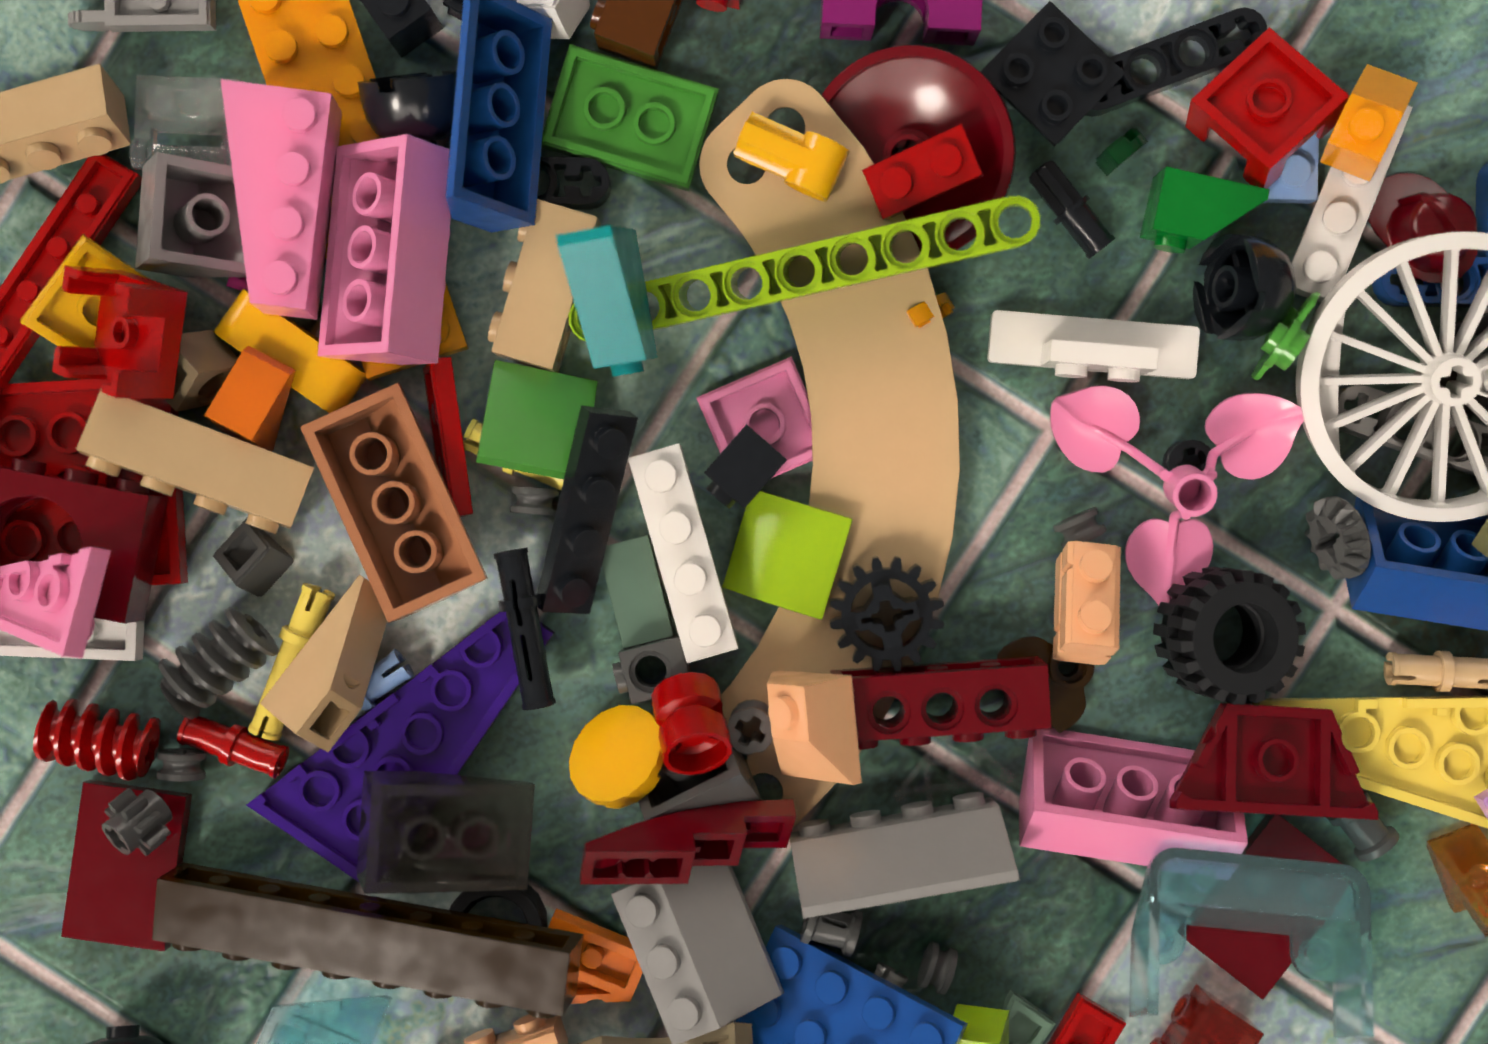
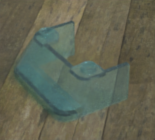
(1312, 901)

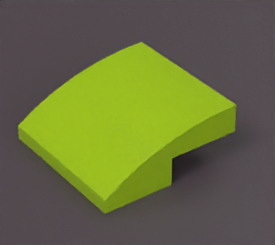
(787, 554)

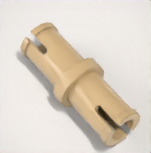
(1436, 670)

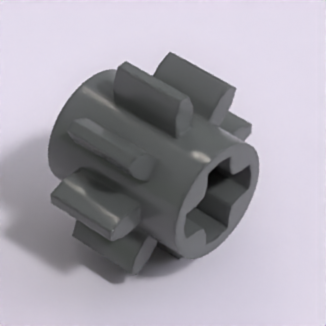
(137, 821)

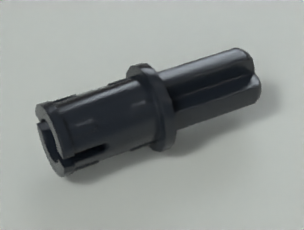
(1070, 208)

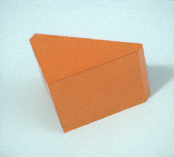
(252, 399)

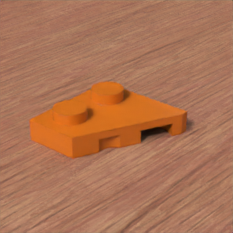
(607, 961)

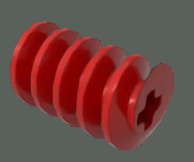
(96, 742)

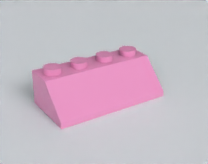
(386, 252)
(1113, 800)

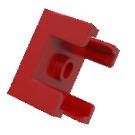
(1267, 106)
(134, 334)

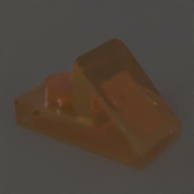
(1463, 871)

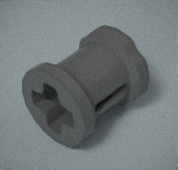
(756, 742)
(1370, 837)
(835, 930)

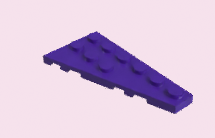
(420, 727)

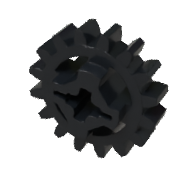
(861, 616)

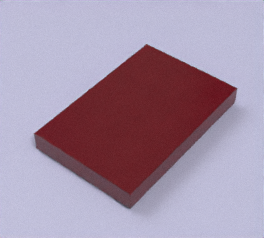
(114, 892)
(1250, 956)

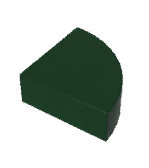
(1120, 150)

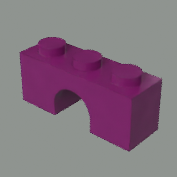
(943, 20)

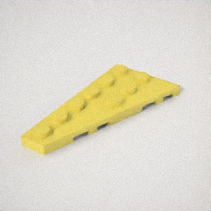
(1415, 747)

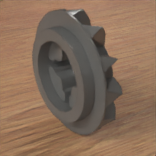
(1350, 552)

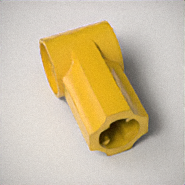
(804, 161)

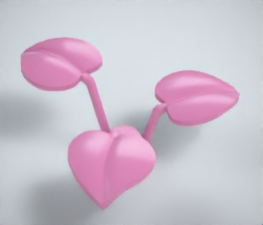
(1250, 437)

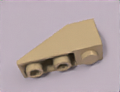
(332, 671)

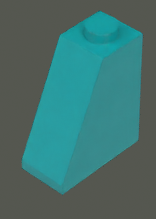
(609, 296)

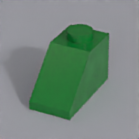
(1194, 206)

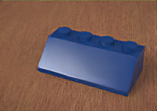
(498, 115)
(1422, 570)

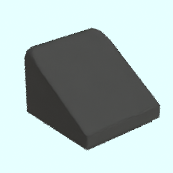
(252, 559)

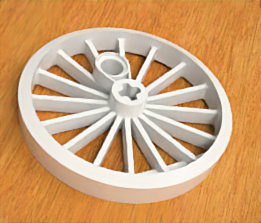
(1320, 380)

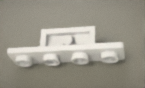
(1093, 344)

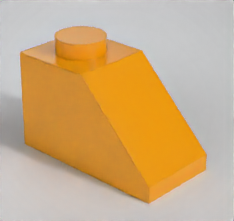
(1368, 122)

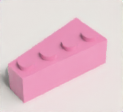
(283, 185)

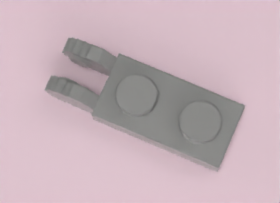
(147, 16)

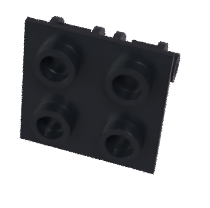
(1052, 73)

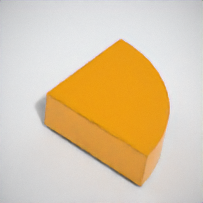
(921, 313)

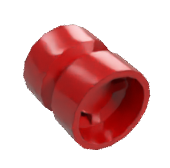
(691, 723)

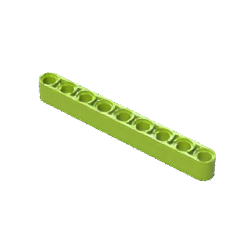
(825, 256)

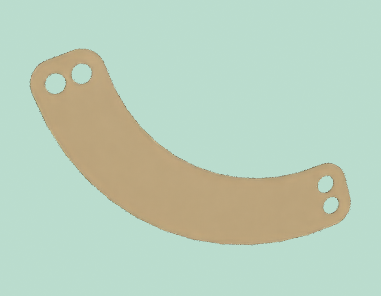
(875, 398)

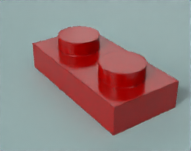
(923, 172)

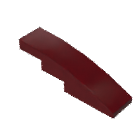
(669, 845)

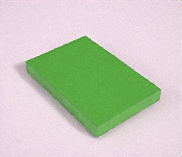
(629, 117)

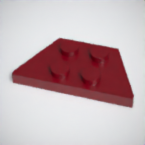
(1273, 764)

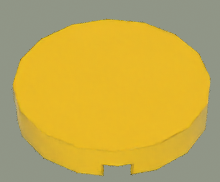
(617, 757)

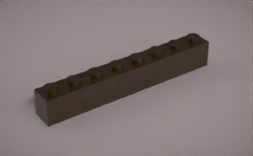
(368, 939)

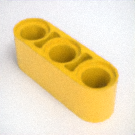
(322, 380)

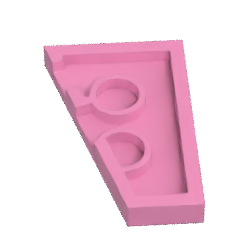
(53, 599)

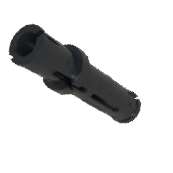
(524, 628)

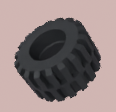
(1266, 644)

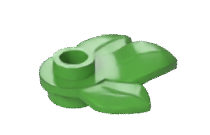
(1285, 340)

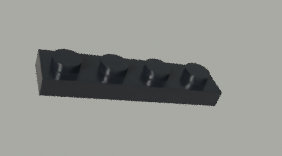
(586, 509)

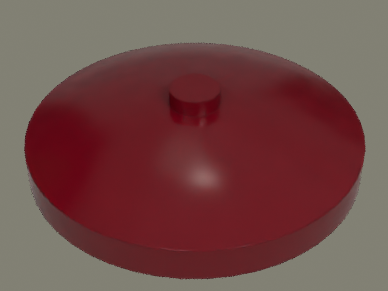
(915, 94)

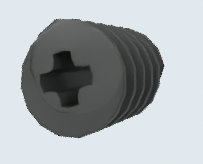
(215, 663)

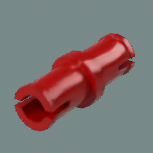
(233, 745)

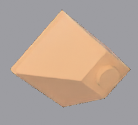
(814, 726)

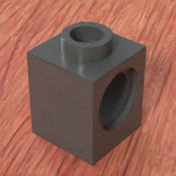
(627, 673)

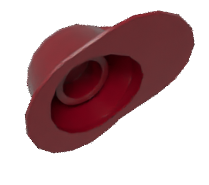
(1419, 207)

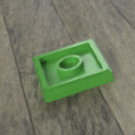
(532, 418)

